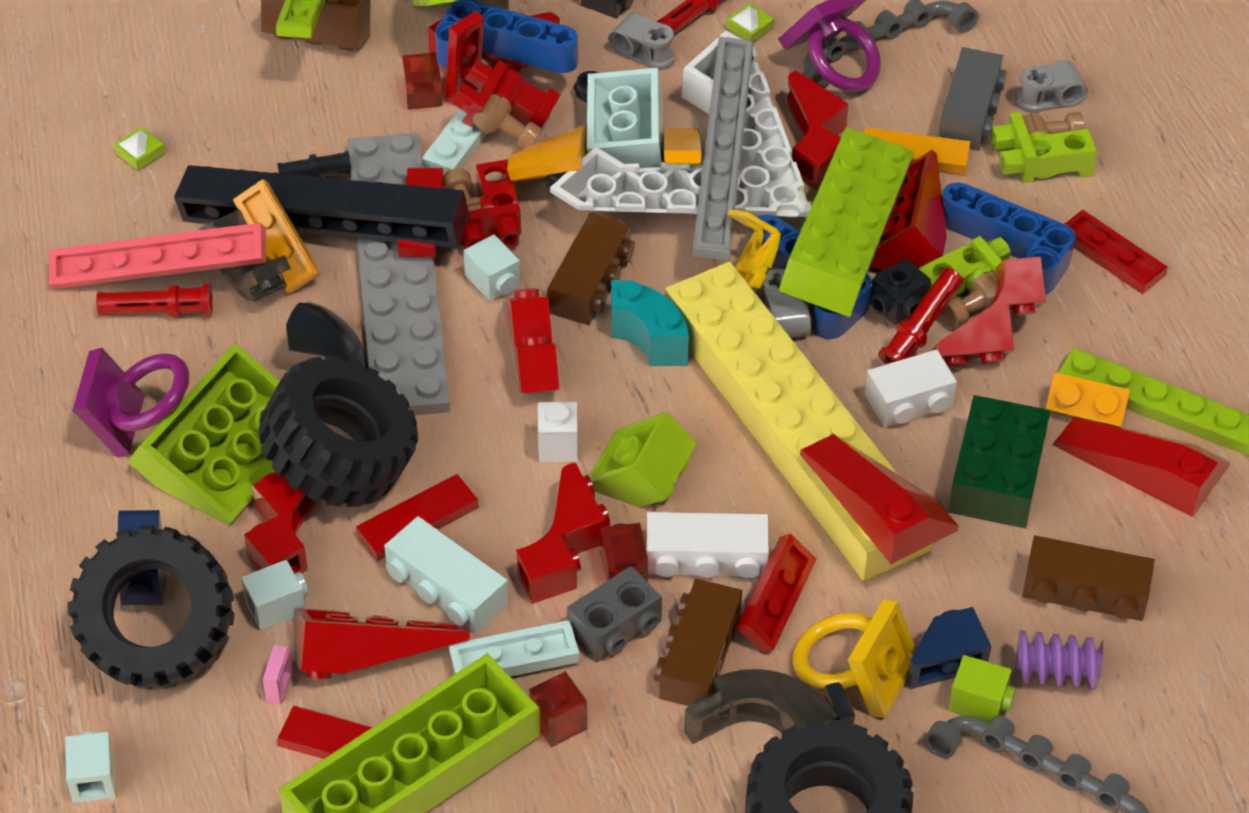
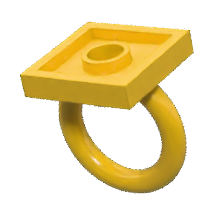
(877, 662)

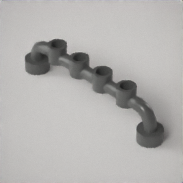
(961, 17)
(1035, 754)

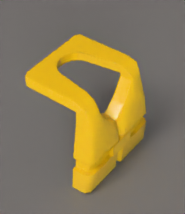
(756, 257)

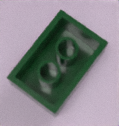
(999, 461)

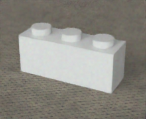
(707, 544)

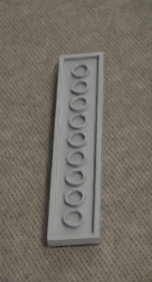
(399, 291)

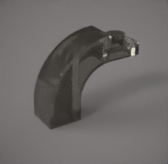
(254, 280)
(755, 697)

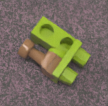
(1044, 147)
(977, 266)

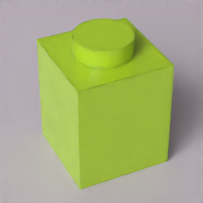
(981, 689)

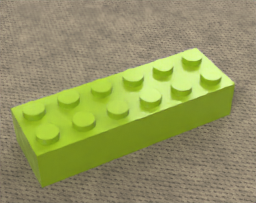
(846, 222)
(423, 748)

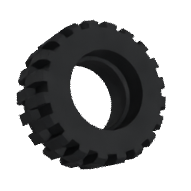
(324, 461)
(112, 569)
(828, 757)

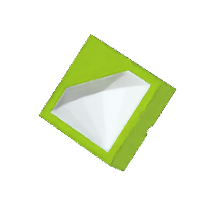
(750, 22)
(139, 148)

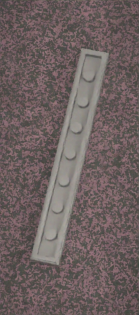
(723, 149)

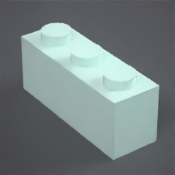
(446, 575)

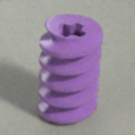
(1059, 659)

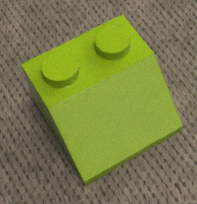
(643, 461)

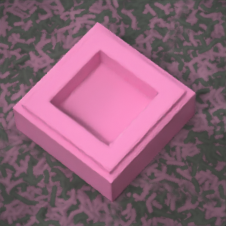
(277, 674)

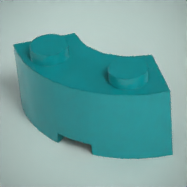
(649, 322)

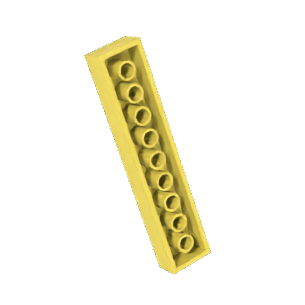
(776, 397)

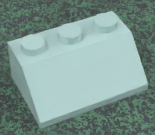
(626, 116)

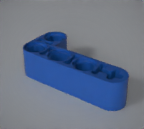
(514, 37)
(1025, 231)
(826, 322)

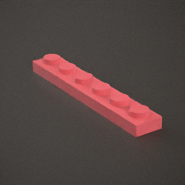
(157, 256)

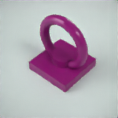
(824, 23)
(112, 401)

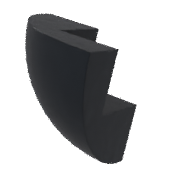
(323, 333)

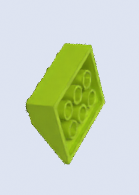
(211, 440)

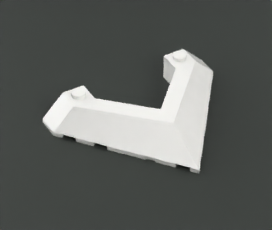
(767, 175)

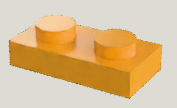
(1087, 400)

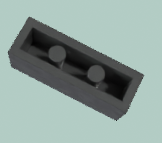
(973, 97)

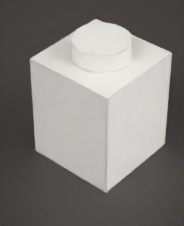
(557, 432)

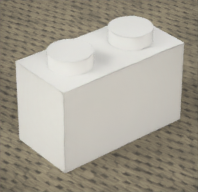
(910, 388)

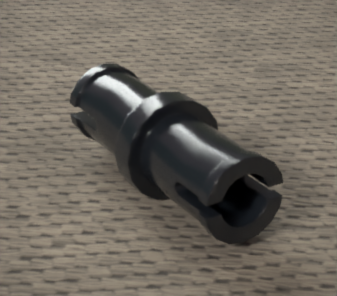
(318, 166)

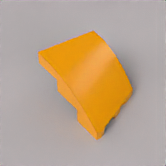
(549, 156)

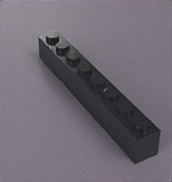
(333, 205)

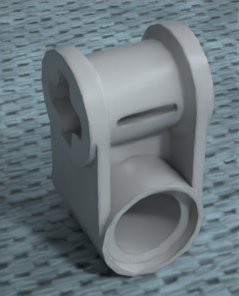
(641, 38)
(1053, 84)
(786, 309)

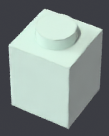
(492, 268)
(274, 594)
(90, 767)

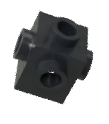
(898, 290)

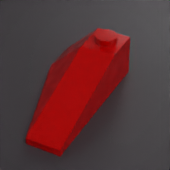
(917, 220)
(1157, 465)
(883, 504)
(340, 643)

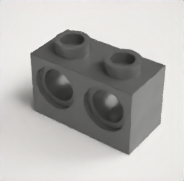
(611, 608)

